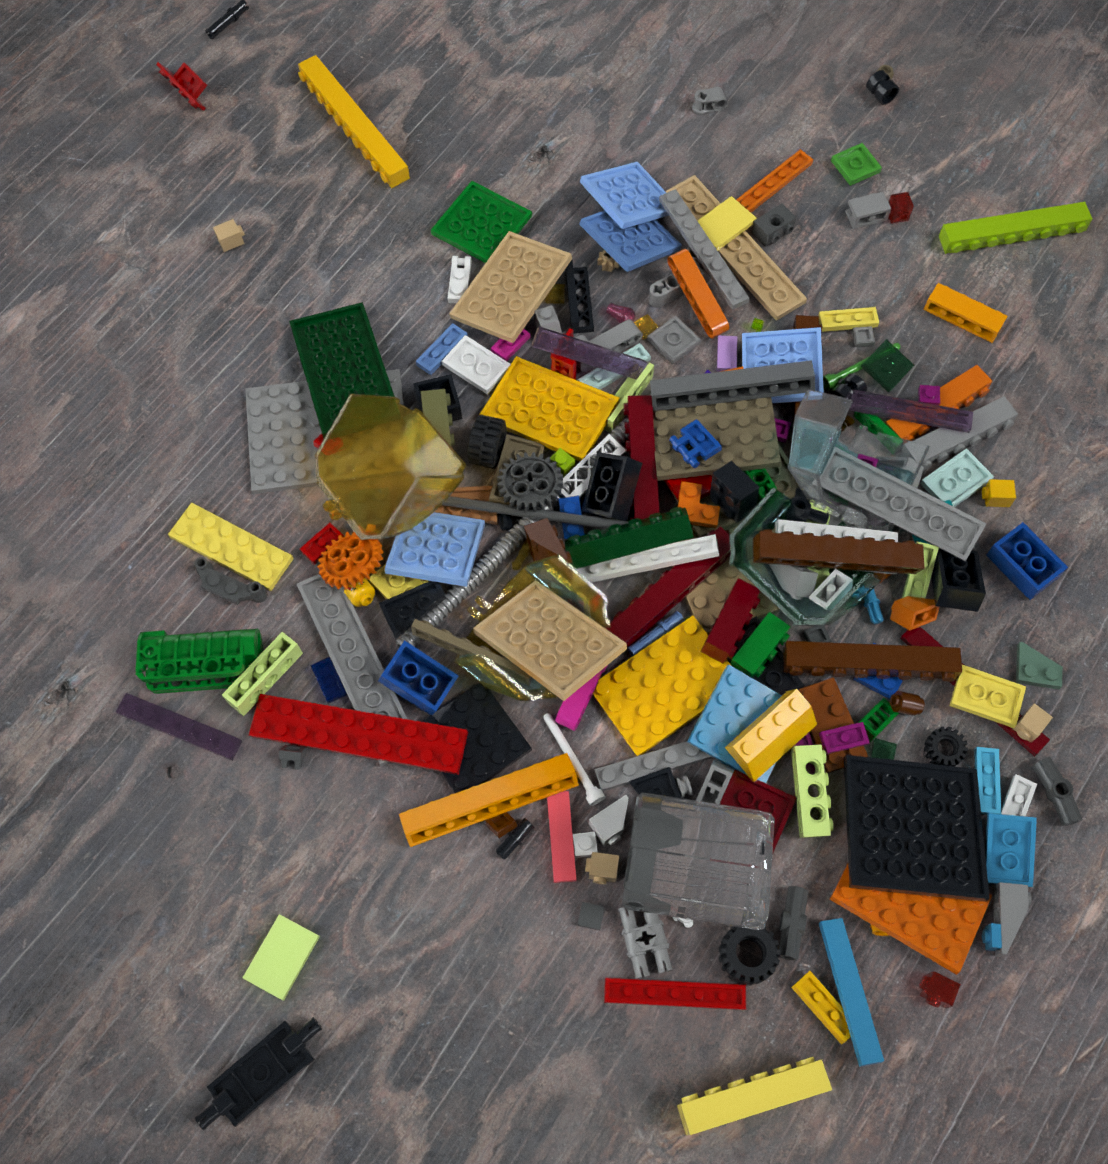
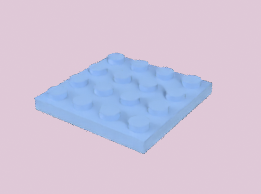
(626, 194)
(784, 347)
(437, 549)

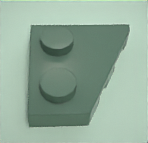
(1037, 669)

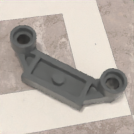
(226, 586)

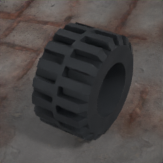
(486, 441)
(735, 968)

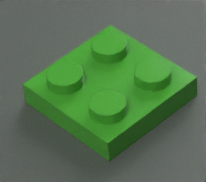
(856, 164)

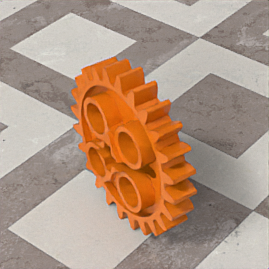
(349, 560)

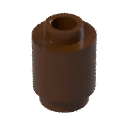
(907, 703)

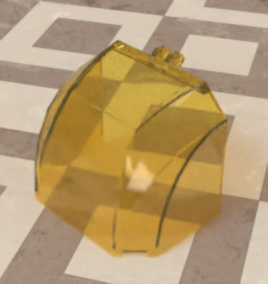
(384, 467)

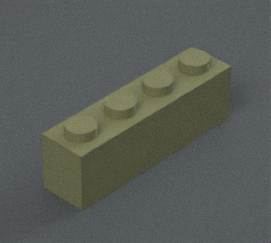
(435, 410)

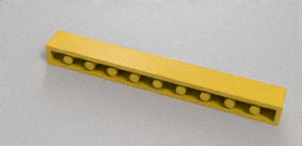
(353, 121)

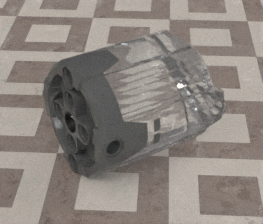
(700, 861)

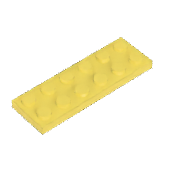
(231, 546)

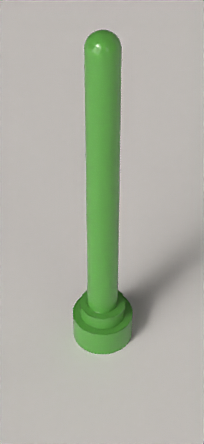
(831, 380)

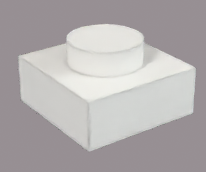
(584, 844)

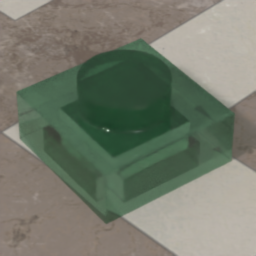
(883, 749)

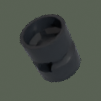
(883, 87)
(848, 384)

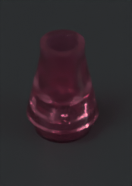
(620, 313)

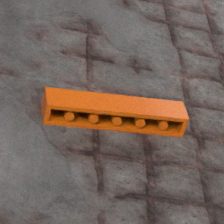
(954, 394)

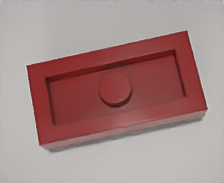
(316, 545)

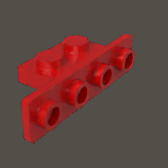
(187, 81)

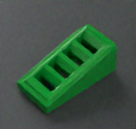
(871, 730)

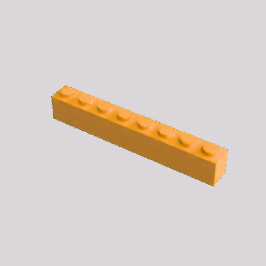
(488, 799)

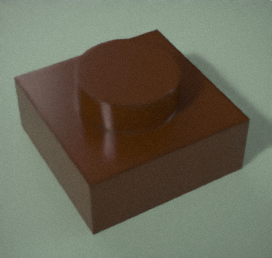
(501, 824)

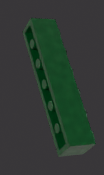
(629, 538)

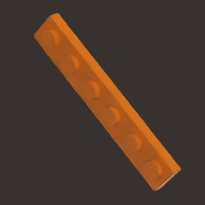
(775, 181)

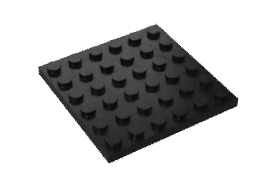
(914, 828)

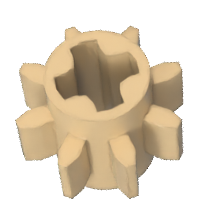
(607, 262)

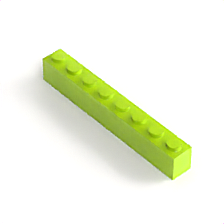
(1015, 227)

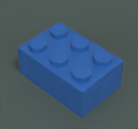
(1026, 561)
(418, 678)

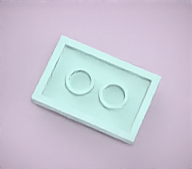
(957, 478)

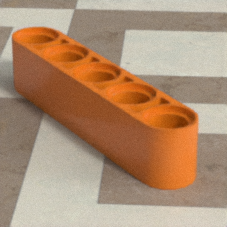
(698, 293)

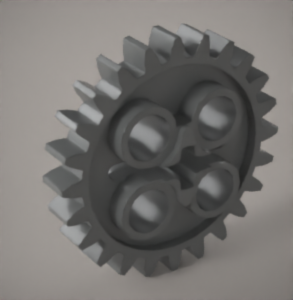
(530, 482)

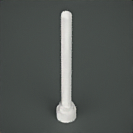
(593, 794)

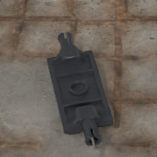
(259, 1074)

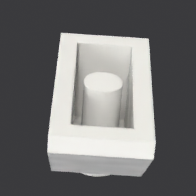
(832, 590)
(610, 821)

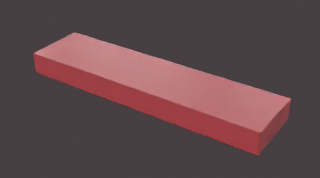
(561, 838)

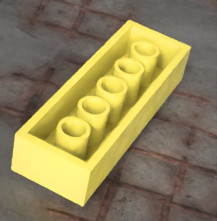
(754, 1097)

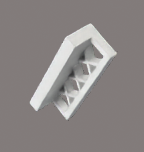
(582, 488)

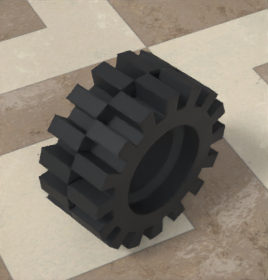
(951, 736)

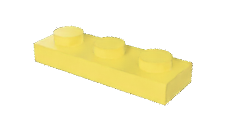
(848, 319)

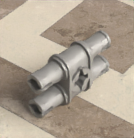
(637, 949)

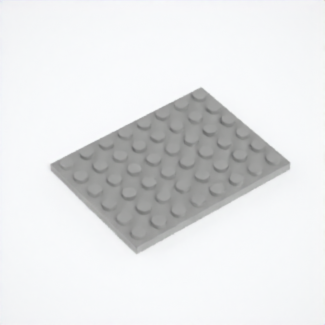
(283, 432)

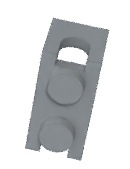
(868, 210)

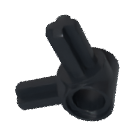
(801, 510)

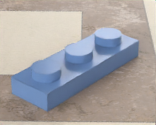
(433, 356)

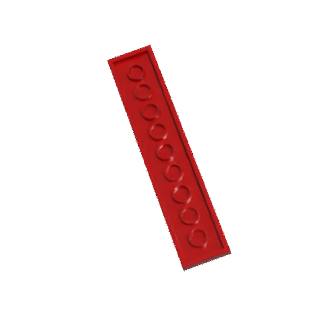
(359, 733)

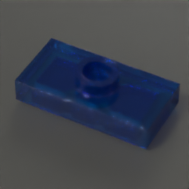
(328, 680)

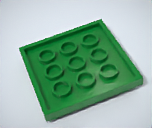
(480, 221)

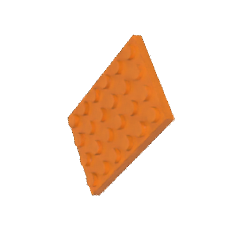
(928, 924)

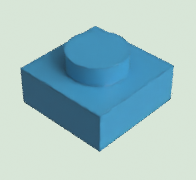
(992, 937)

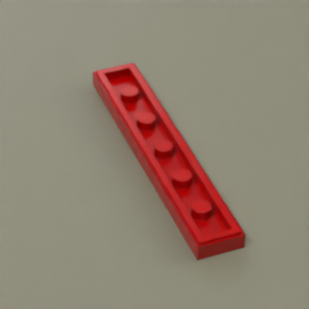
(675, 994)

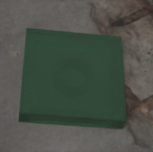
(887, 365)

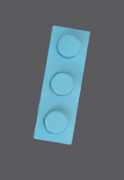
(988, 776)

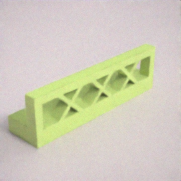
(630, 387)

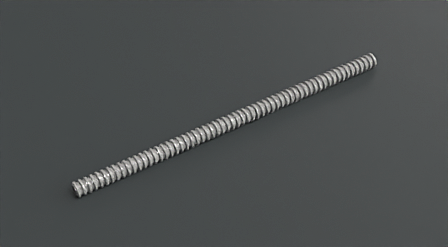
(501, 550)

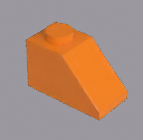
(913, 612)

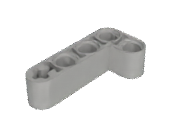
(668, 287)
(617, 339)

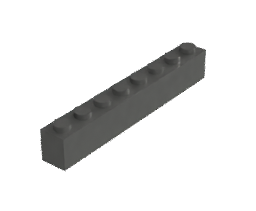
(732, 385)

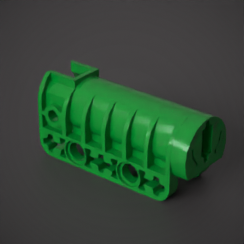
(195, 658)

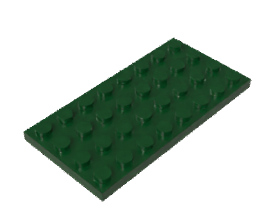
(339, 359)

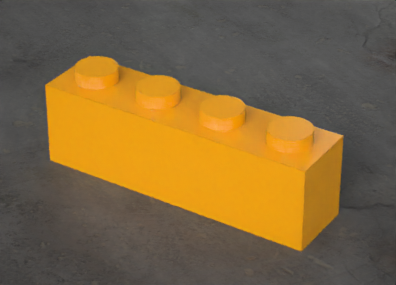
(965, 312)

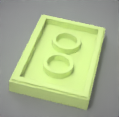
(281, 957)

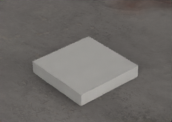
(674, 339)

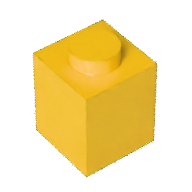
(999, 493)

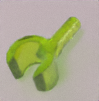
(757, 325)

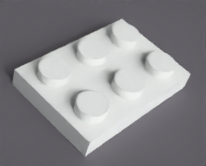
(476, 364)

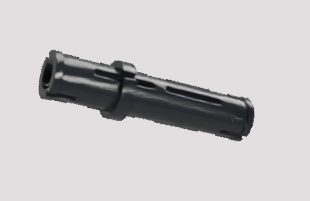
(231, 15)

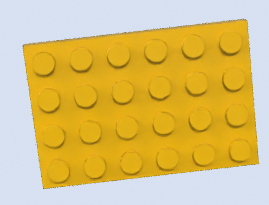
(550, 408)
(660, 687)

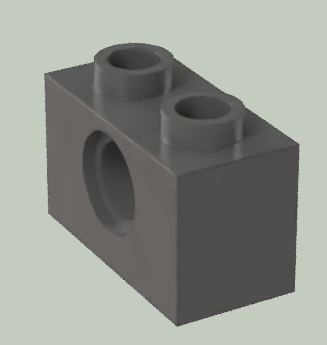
(774, 225)

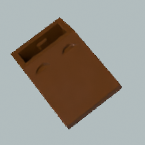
(544, 541)

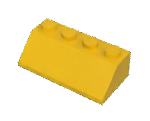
(772, 734)

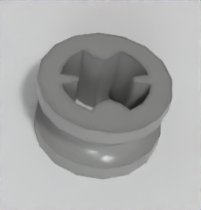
(683, 786)

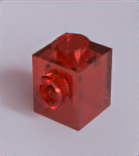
(901, 207)
(938, 990)

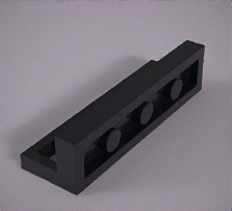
(573, 297)

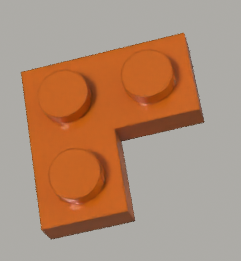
(698, 513)

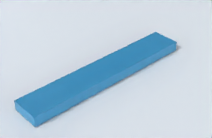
(851, 992)

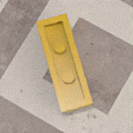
(823, 1005)

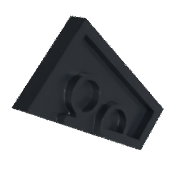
(411, 605)
(658, 783)

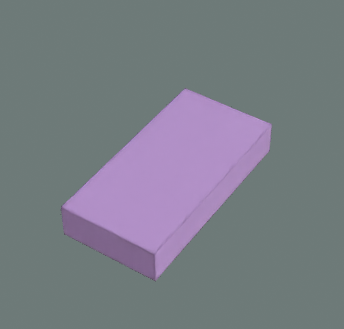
(726, 353)

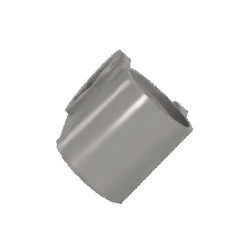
(710, 99)

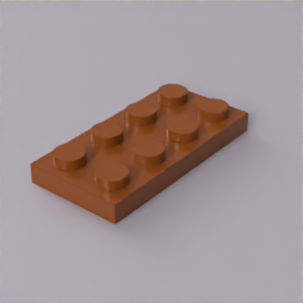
(830, 713)

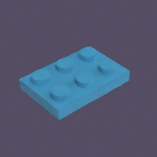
(1010, 848)

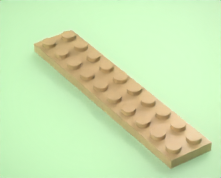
(746, 257)

